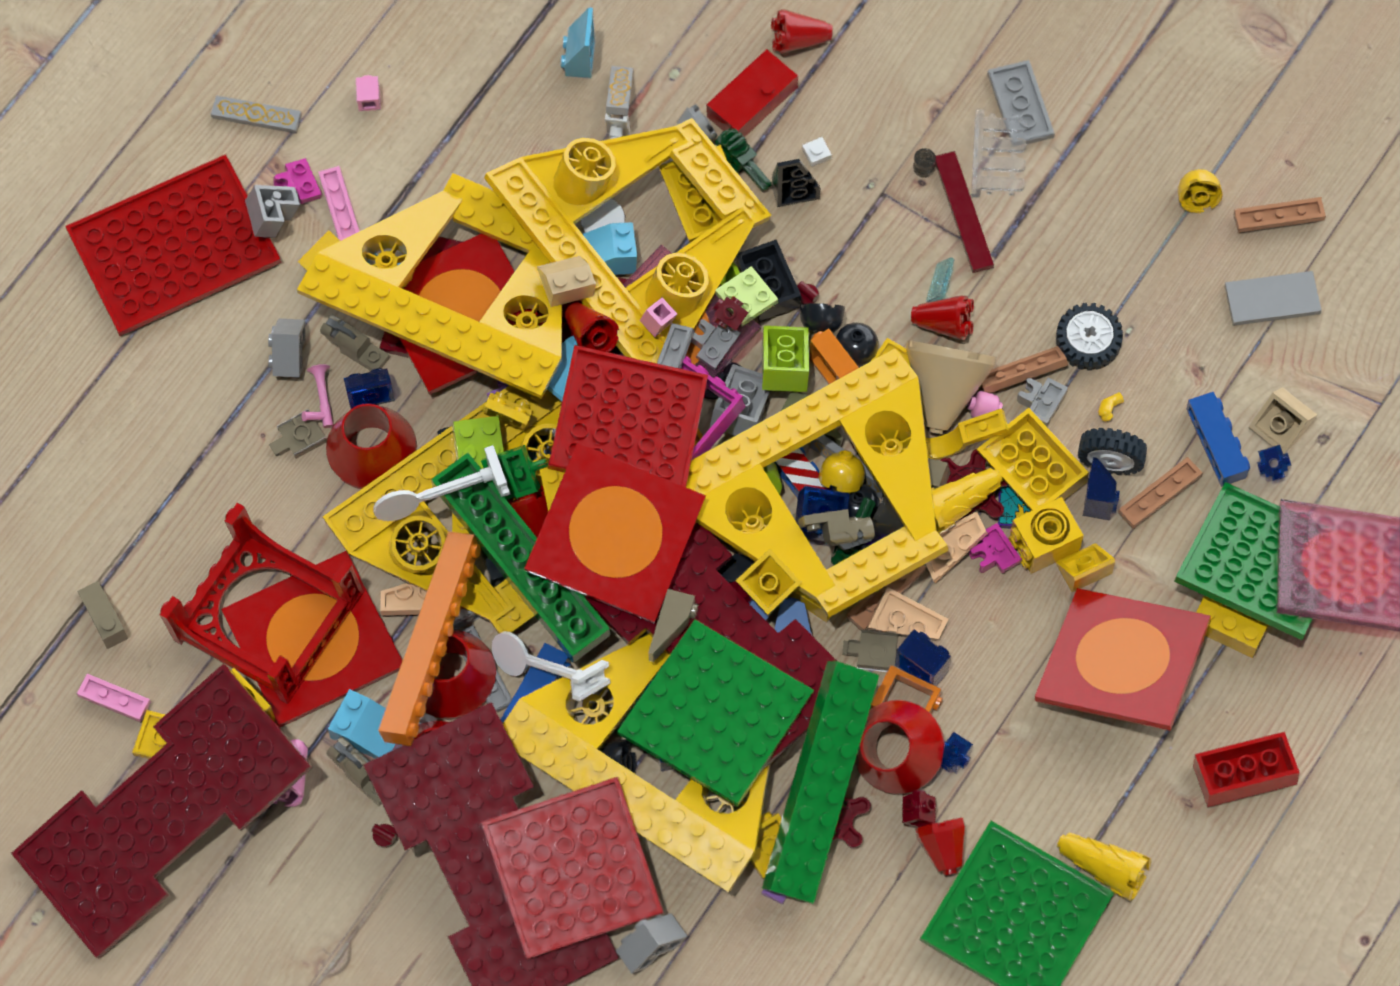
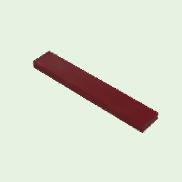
(963, 212)

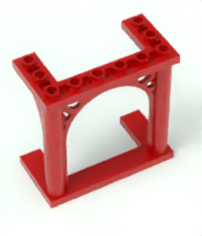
(247, 538)

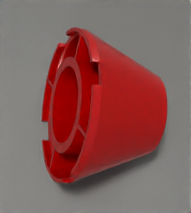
(362, 465)
(469, 688)
(924, 751)

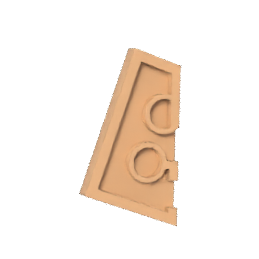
(960, 541)
(402, 600)
(901, 615)

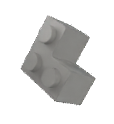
(270, 207)
(287, 345)
(649, 941)

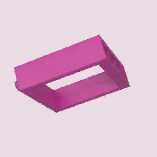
(736, 406)

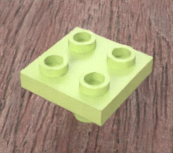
(750, 290)

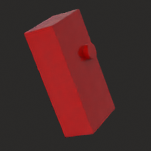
(752, 94)
(1246, 769)

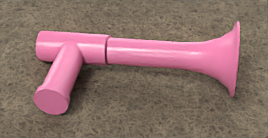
(325, 415)

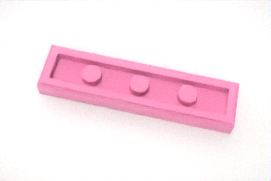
(338, 202)

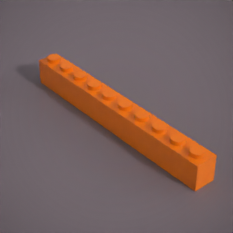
(429, 639)

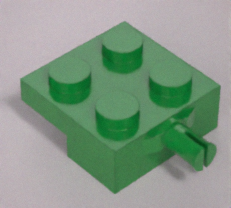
(519, 471)

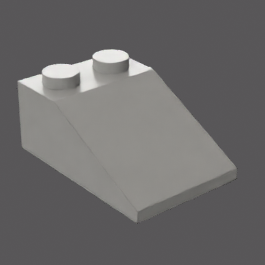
(749, 385)

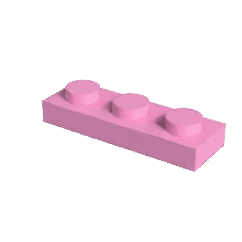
(113, 697)

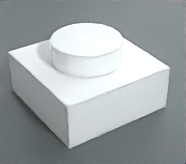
(816, 151)

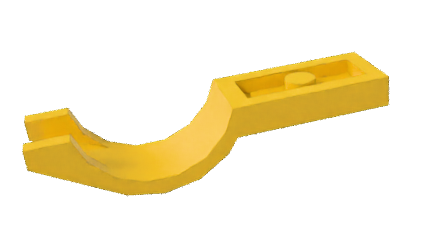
(967, 433)

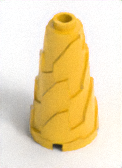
(959, 497)
(1109, 864)

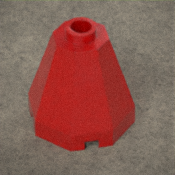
(943, 844)

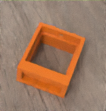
(830, 356)
(896, 674)

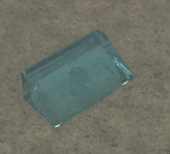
(940, 280)

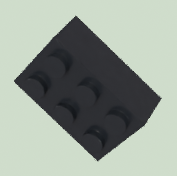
(774, 271)

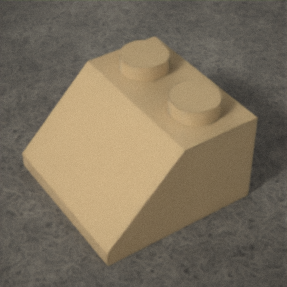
(567, 280)
(1282, 419)

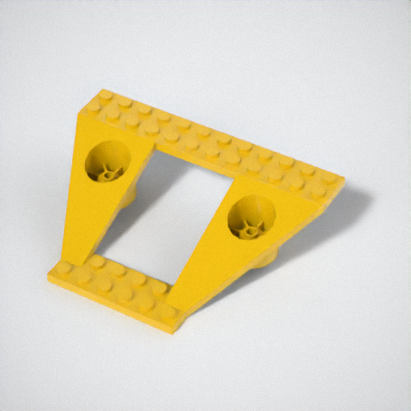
(553, 196)
(515, 354)
(885, 423)
(376, 540)
(688, 828)

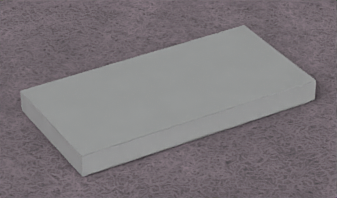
(1020, 95)
(1272, 298)

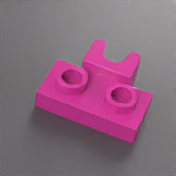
(301, 177)
(995, 549)

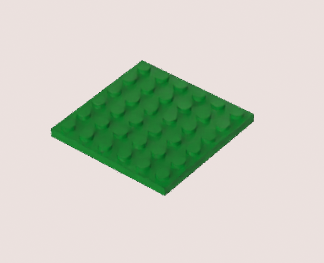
(1238, 559)
(715, 712)
(1016, 913)

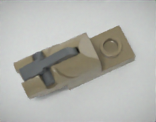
(353, 343)
(839, 528)
(352, 763)

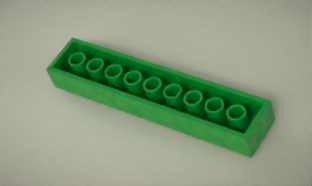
(508, 545)
(820, 781)

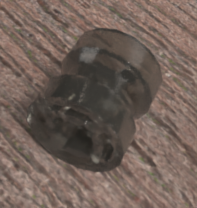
(924, 162)

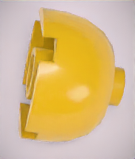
(1199, 191)
(842, 471)

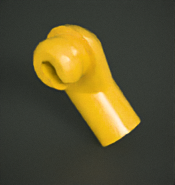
(1107, 404)

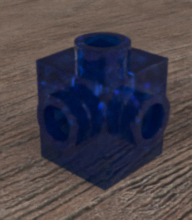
(1269, 455)
(956, 753)

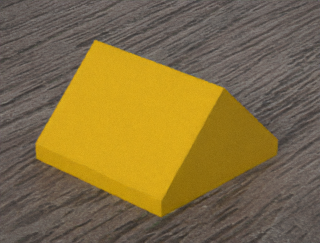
(1086, 566)
(768, 581)

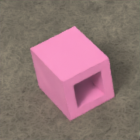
(368, 93)
(658, 317)

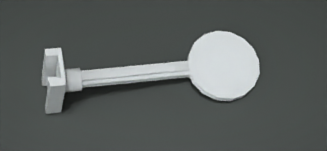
(610, 211)
(404, 502)
(514, 660)

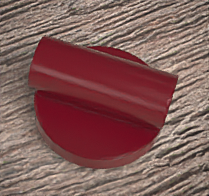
(808, 292)
(383, 835)

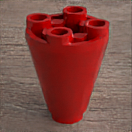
(798, 31)
(946, 316)

